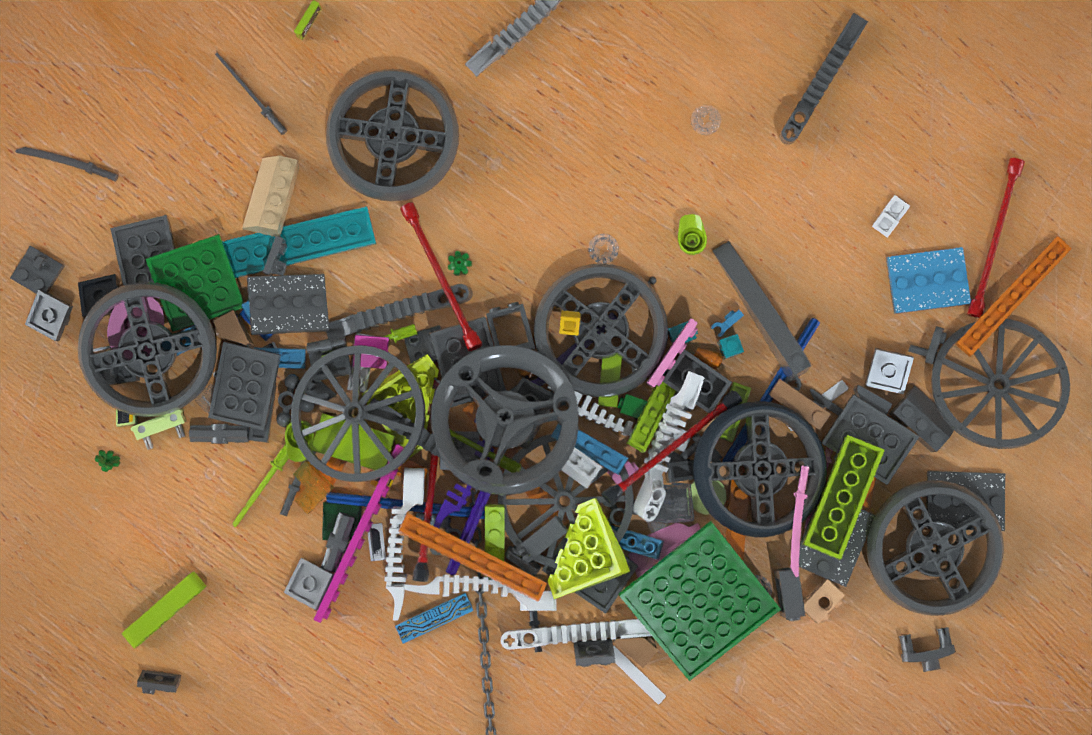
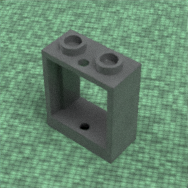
(512, 308)
(789, 594)

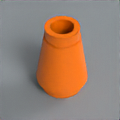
(710, 358)

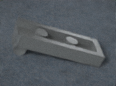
(542, 539)

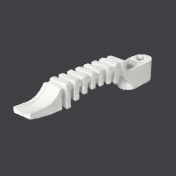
(626, 430)
(652, 490)
(412, 495)
(546, 602)
(546, 635)

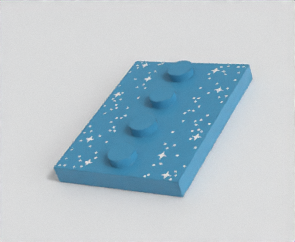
(928, 280)

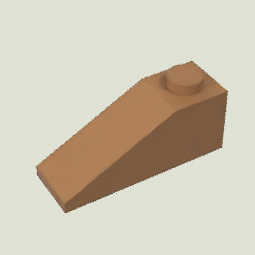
(800, 404)

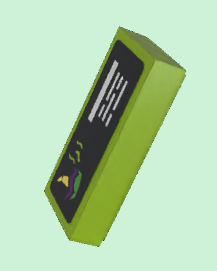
(307, 20)

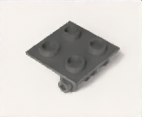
(421, 345)

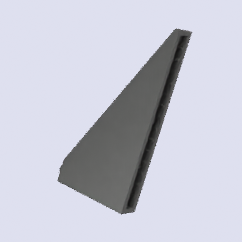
(771, 326)

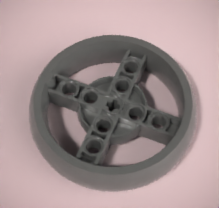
(400, 82)
(634, 286)
(160, 401)
(959, 595)

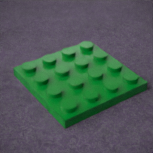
(201, 273)

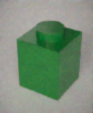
(631, 406)

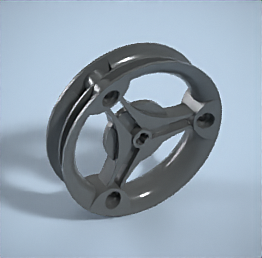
(498, 407)

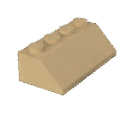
(271, 195)

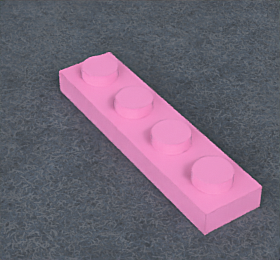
(677, 347)

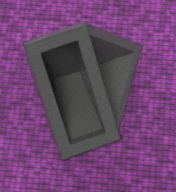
(679, 468)

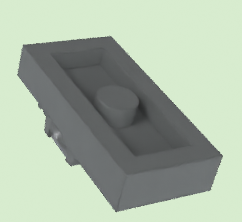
(273, 265)
(320, 390)
(152, 681)

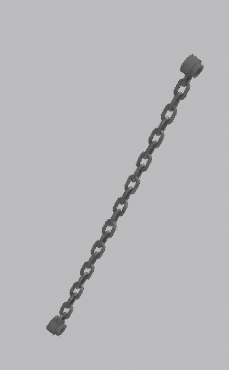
(484, 642)

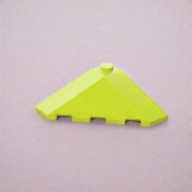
(397, 384)
(589, 555)

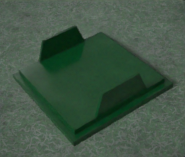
(330, 514)

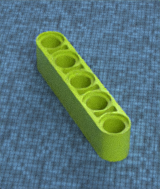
(164, 609)

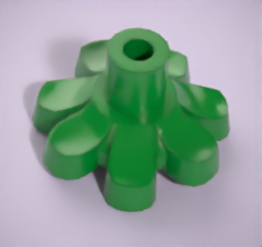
(462, 267)
(107, 461)

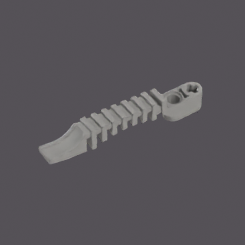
(493, 51)

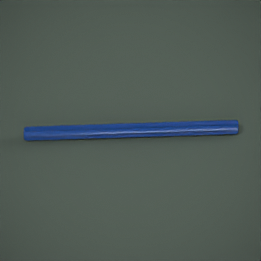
(742, 437)
(388, 503)

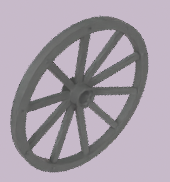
(300, 395)
(998, 442)
(516, 538)

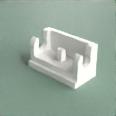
(581, 468)

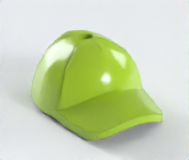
(691, 229)
(292, 448)

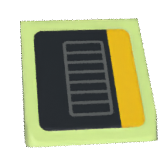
(124, 419)

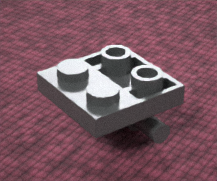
(338, 367)

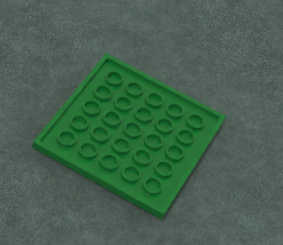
(699, 601)

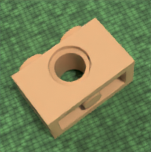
(834, 600)

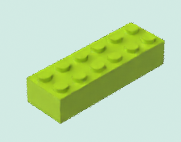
(843, 497)

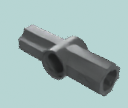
(219, 433)
(337, 542)

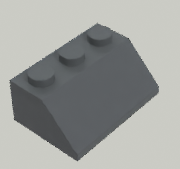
(713, 385)
(533, 393)
(923, 418)

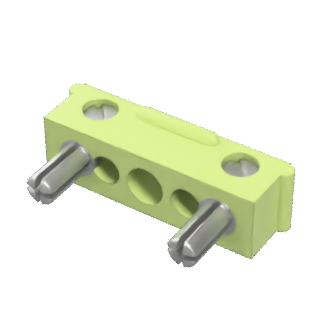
(159, 424)

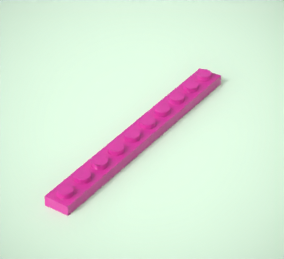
(356, 542)

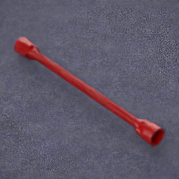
(1014, 171)
(470, 337)

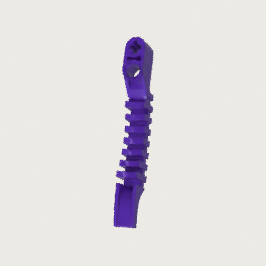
(447, 507)

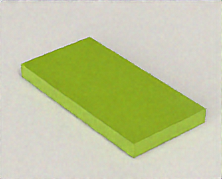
(369, 453)

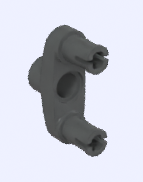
(931, 658)

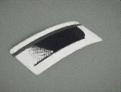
(376, 543)

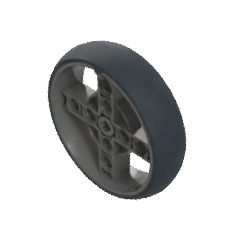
(758, 414)

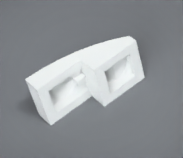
(890, 216)

